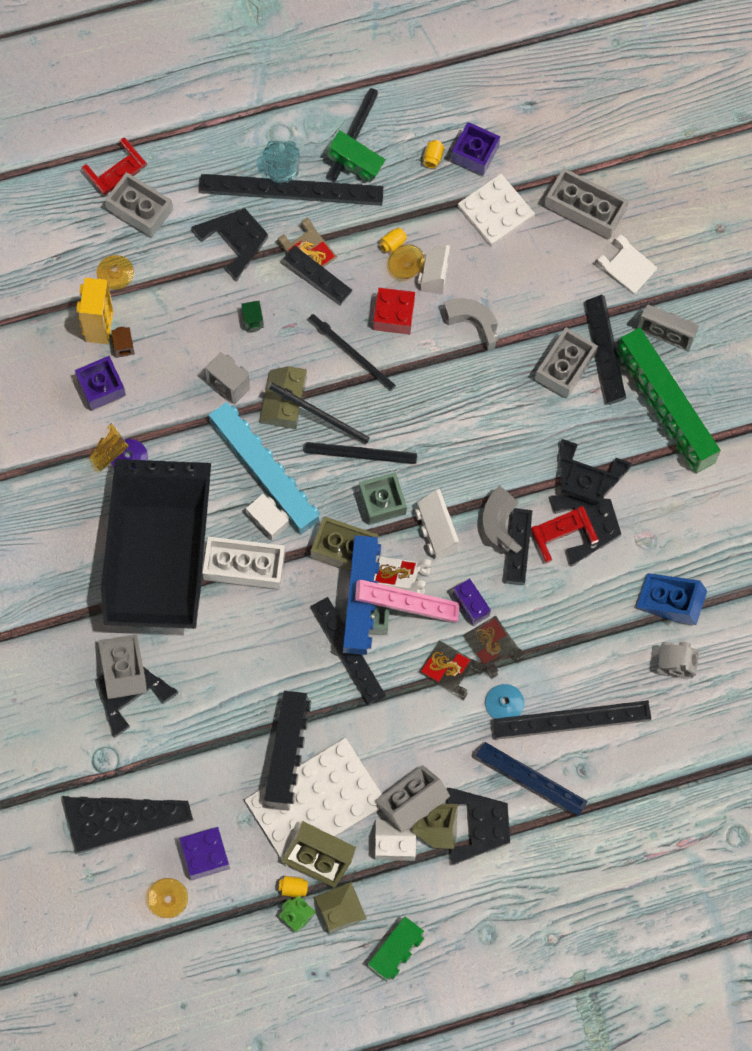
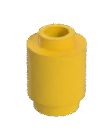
(433, 154)
(392, 240)
(293, 886)

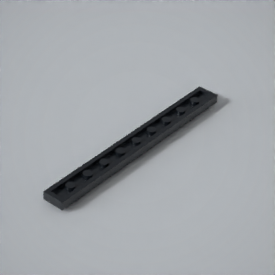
(291, 190)

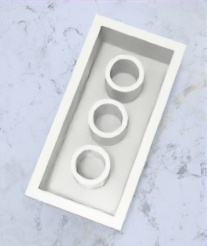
(244, 562)

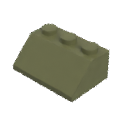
(277, 410)
(336, 543)
(319, 854)

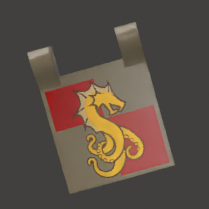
(310, 243)

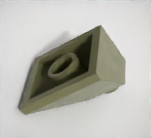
(439, 826)
(340, 908)

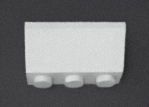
(437, 525)

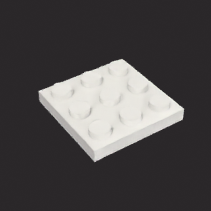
(496, 210)

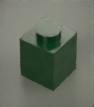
(252, 316)

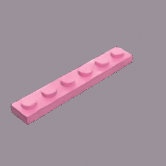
(407, 601)

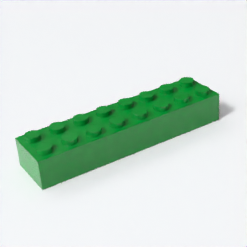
(668, 401)

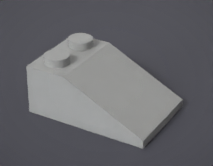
(122, 666)

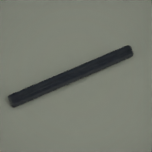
(355, 128)
(361, 452)

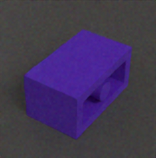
(471, 602)

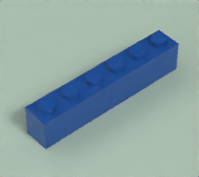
(359, 613)

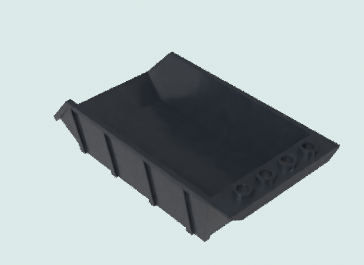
(155, 543)

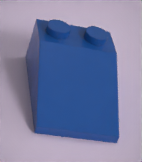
(672, 598)

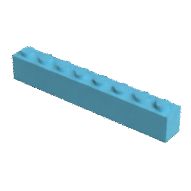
(264, 468)

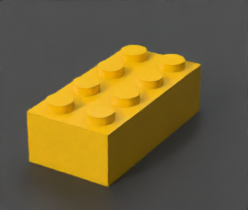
(95, 310)

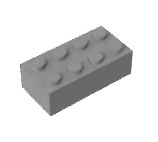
(586, 203)

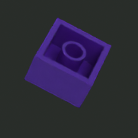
(475, 148)
(100, 382)
(204, 853)

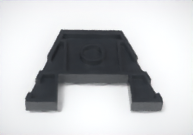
(241, 234)
(587, 481)
(602, 519)
(114, 705)
(487, 824)

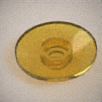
(404, 255)
(119, 278)
(162, 889)

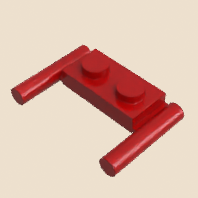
(109, 179)
(560, 527)

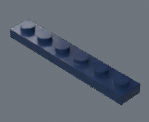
(531, 778)

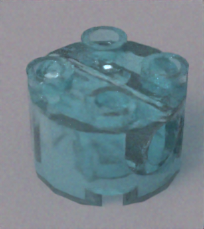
(281, 161)

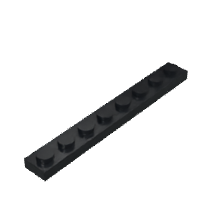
(572, 719)

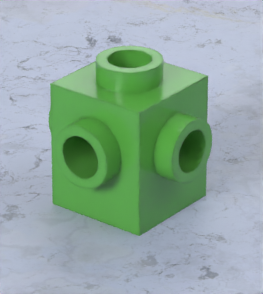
(296, 913)

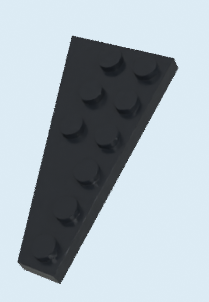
(114, 820)

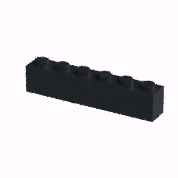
(286, 750)

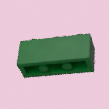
(355, 156)
(396, 949)

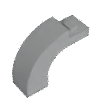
(473, 312)
(495, 517)

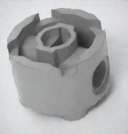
(678, 660)

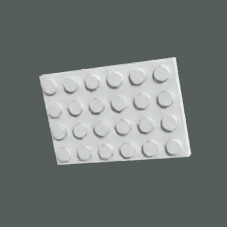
(330, 795)

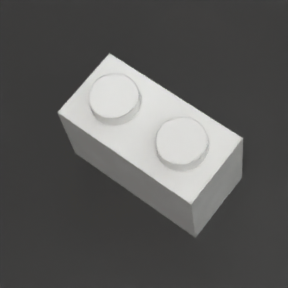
(267, 516)

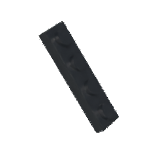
(317, 275)
(521, 534)

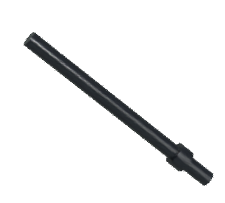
(326, 329)
(287, 394)

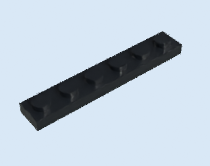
(606, 349)
(354, 663)

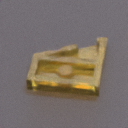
(108, 448)

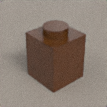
(122, 341)

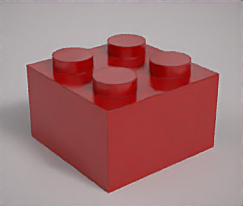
(394, 311)

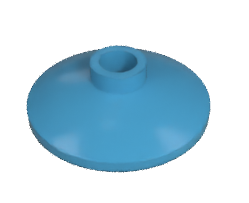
(494, 704)

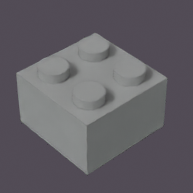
(228, 377)

